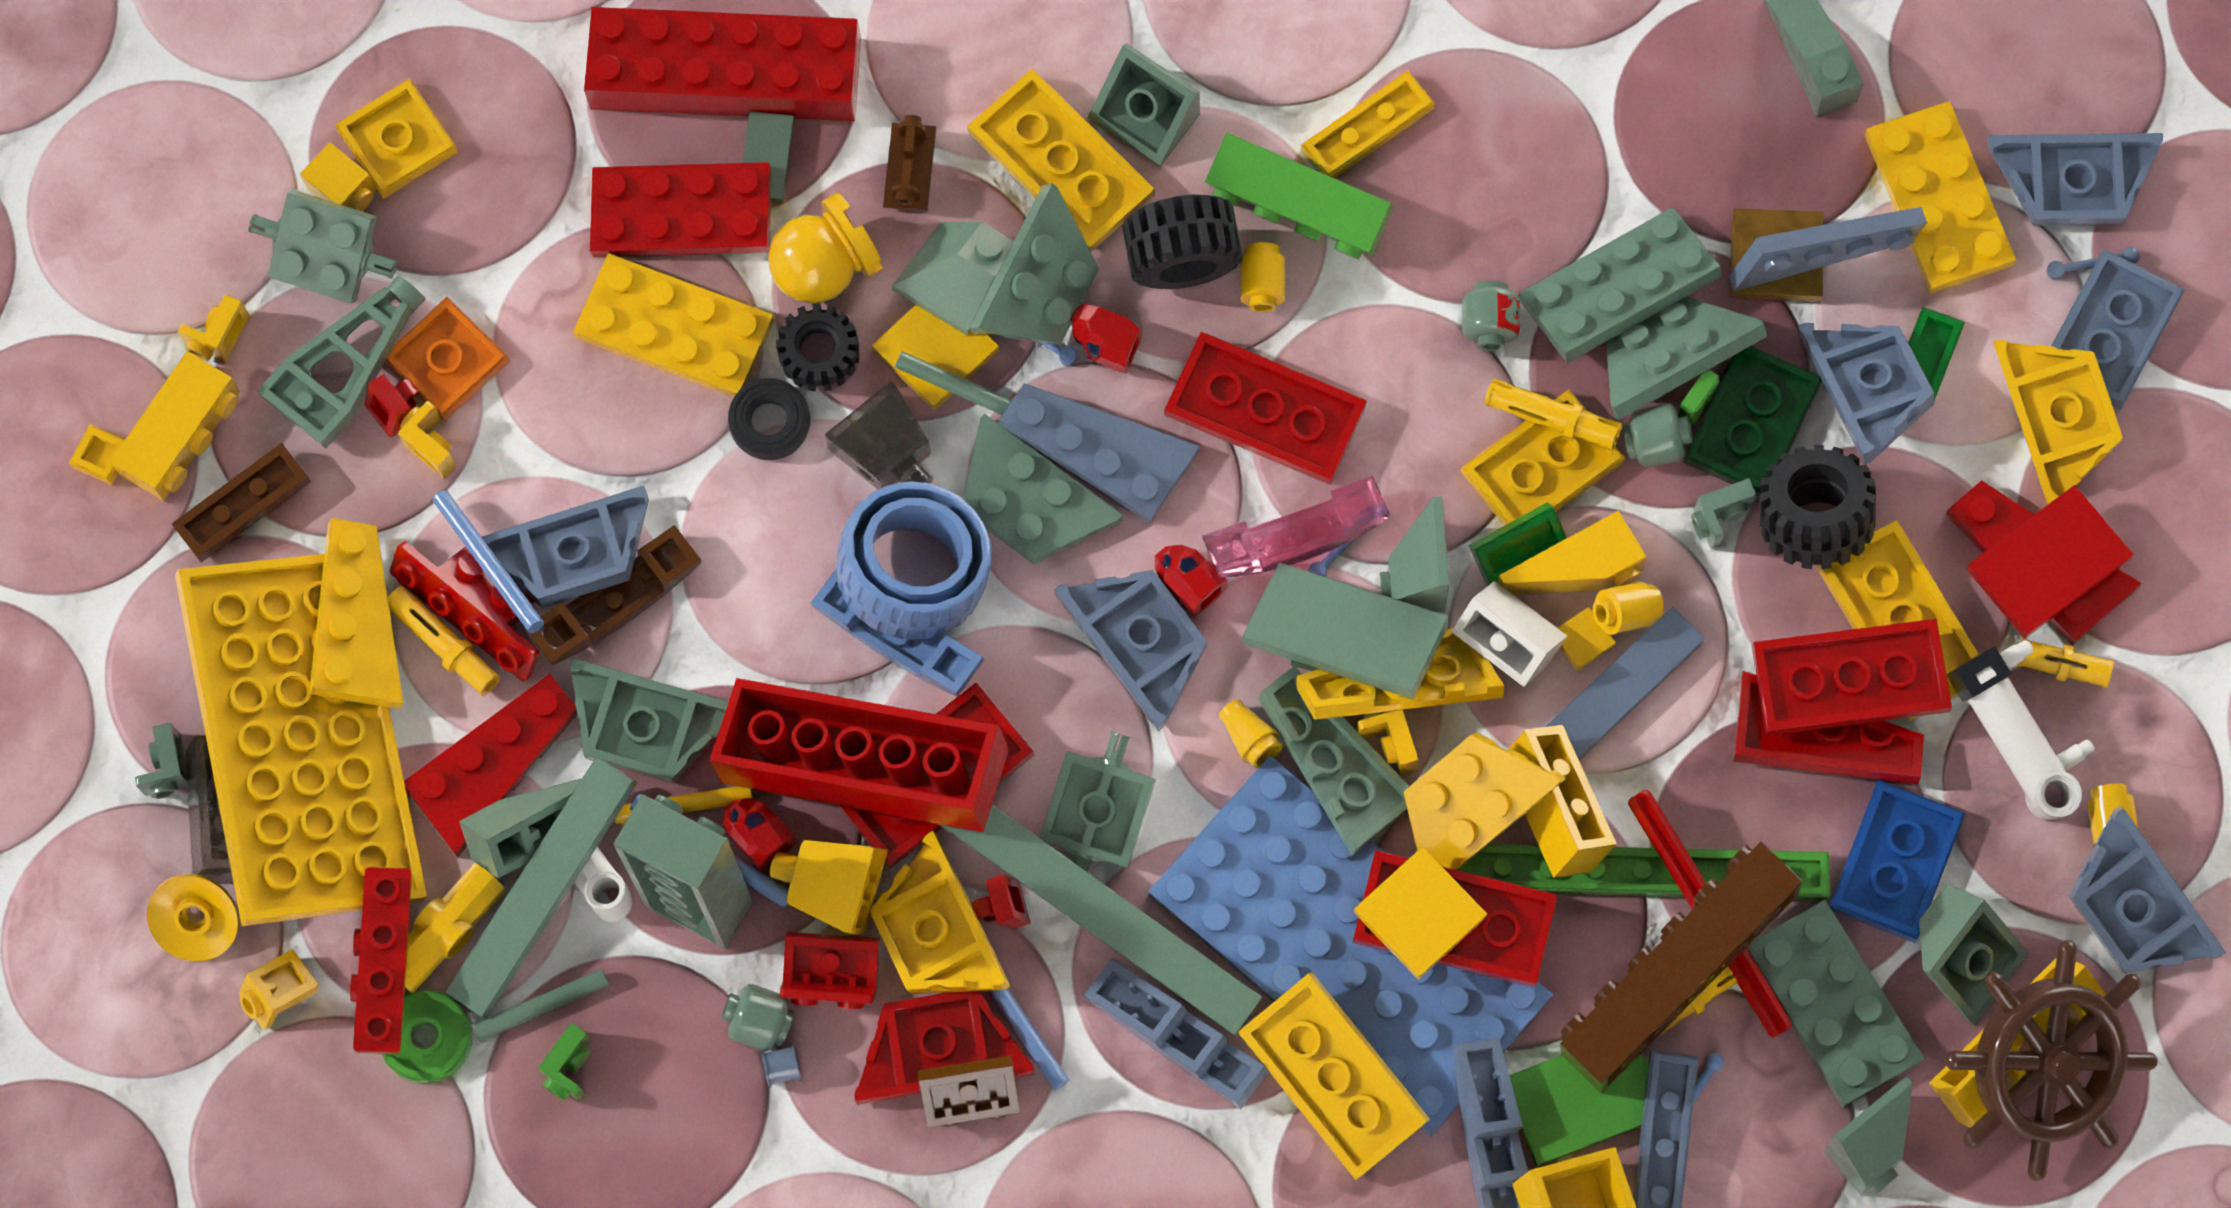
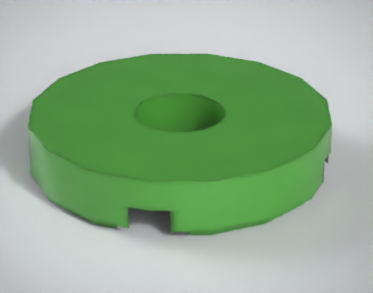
(448, 1051)

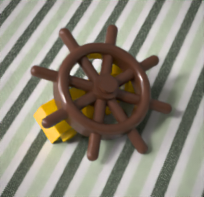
(2034, 1046)

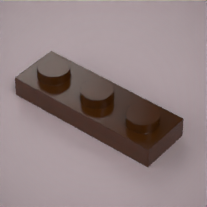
(241, 502)

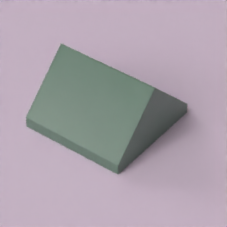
(1145, 105)

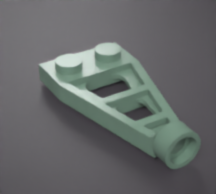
(310, 404)

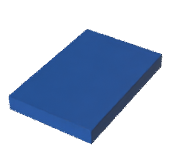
(1896, 860)

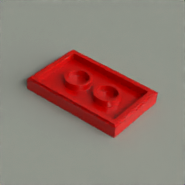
(2049, 561)

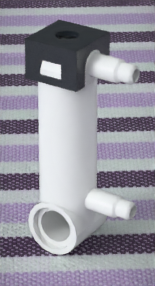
(2015, 732)

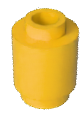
(1262, 277)
(1627, 607)
(2104, 801)

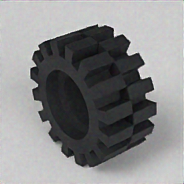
(812, 322)

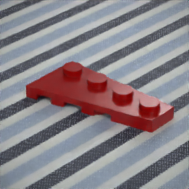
(1990, 516)
(1857, 750)
(490, 759)

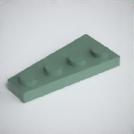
(1340, 766)

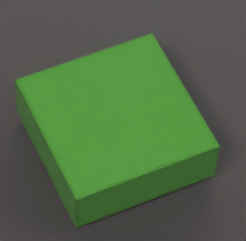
(1699, 396)

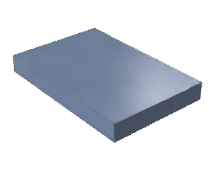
(2119, 320)

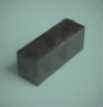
(206, 828)

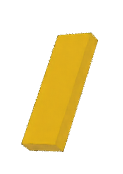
(1368, 126)

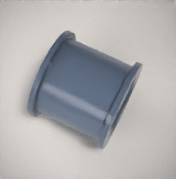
(781, 1065)

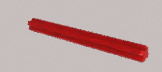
(1690, 883)

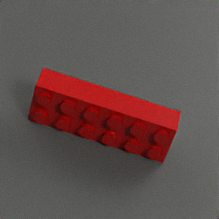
(722, 63)
(859, 754)

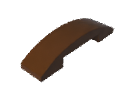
(600, 613)

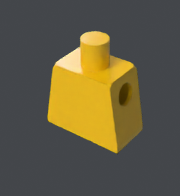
(832, 881)

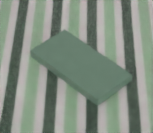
(1346, 630)

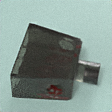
(882, 441)

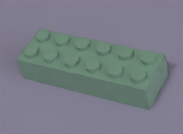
(684, 869)

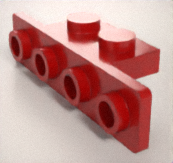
(470, 602)
(382, 961)

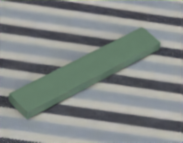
(541, 887)

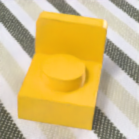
(222, 332)
(430, 448)
(1397, 744)
(276, 988)

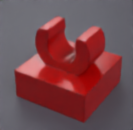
(390, 403)
(1003, 904)

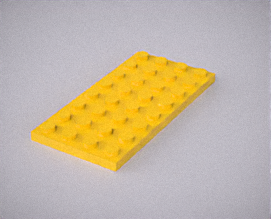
(299, 777)

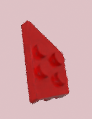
(929, 1035)

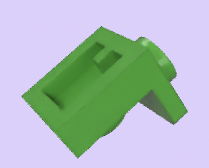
(565, 1056)

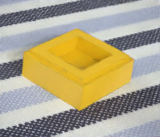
(95, 454)
(1584, 640)

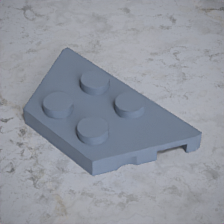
(2075, 175)
(1870, 382)
(574, 548)
(1139, 636)
(2137, 903)

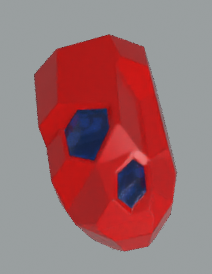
(1106, 336)
(1189, 577)
(756, 831)

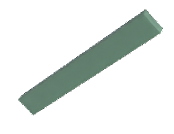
(1113, 920)

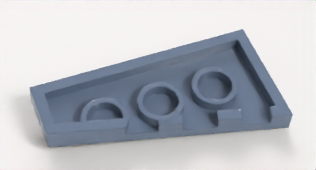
(1823, 245)
(1108, 452)

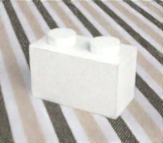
(1509, 633)

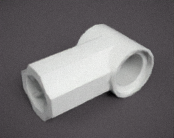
(595, 878)

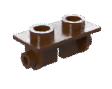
(909, 165)

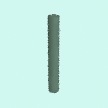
(952, 383)
(540, 1005)

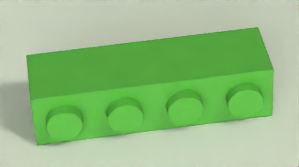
(1299, 195)

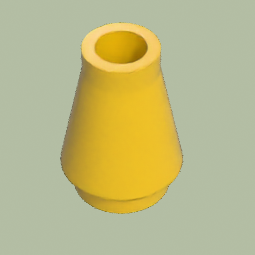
(1250, 734)

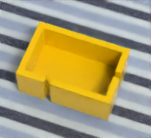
(1579, 1182)

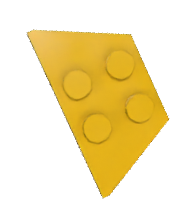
(2060, 411)
(1473, 798)
(935, 929)

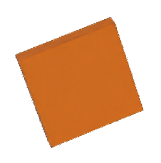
(446, 358)

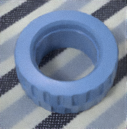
(896, 606)

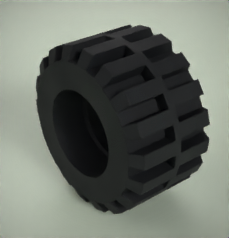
(1182, 241)
(1824, 535)

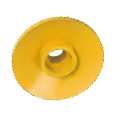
(183, 932)

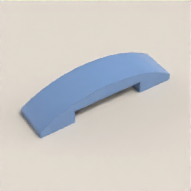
(934, 660)

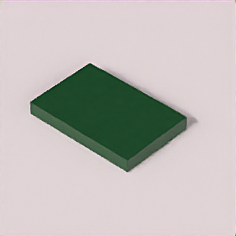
(1752, 417)

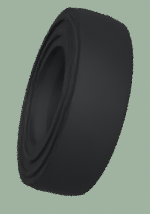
(763, 392)

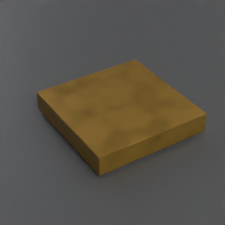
(1754, 223)

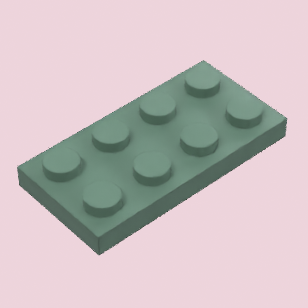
(1620, 284)
(1834, 1004)

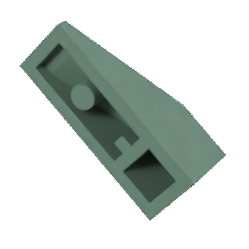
(1816, 54)
(513, 828)

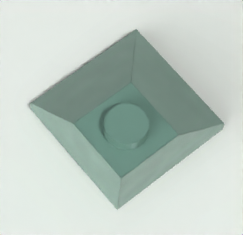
(954, 271)
(1419, 562)
(1964, 944)
(1874, 1141)

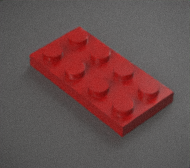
(681, 209)
(1265, 408)
(1851, 677)
(905, 835)
(1504, 944)

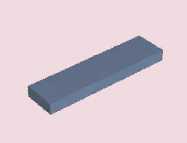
(1628, 681)
(1665, 1130)

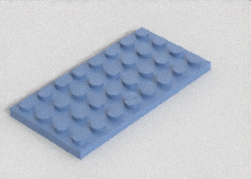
(1278, 901)

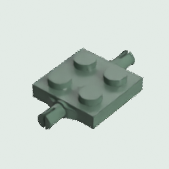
(322, 246)
(1098, 807)

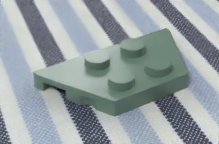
(1040, 276)
(1673, 350)
(1029, 498)
(642, 721)

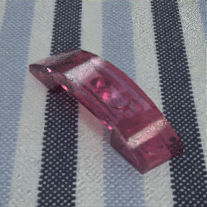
(1299, 535)

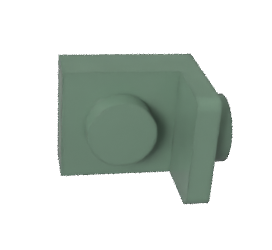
(1725, 503)
(169, 756)

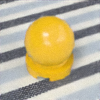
(818, 255)

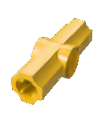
(449, 923)

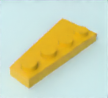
(354, 628)
(1453, 677)

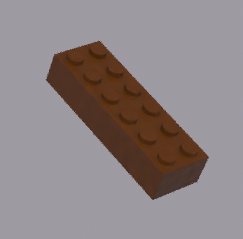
(1680, 966)

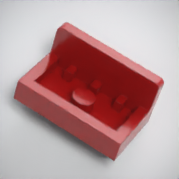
(830, 969)

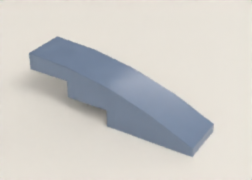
(1176, 1033)
(1489, 1122)

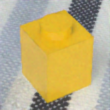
(338, 179)

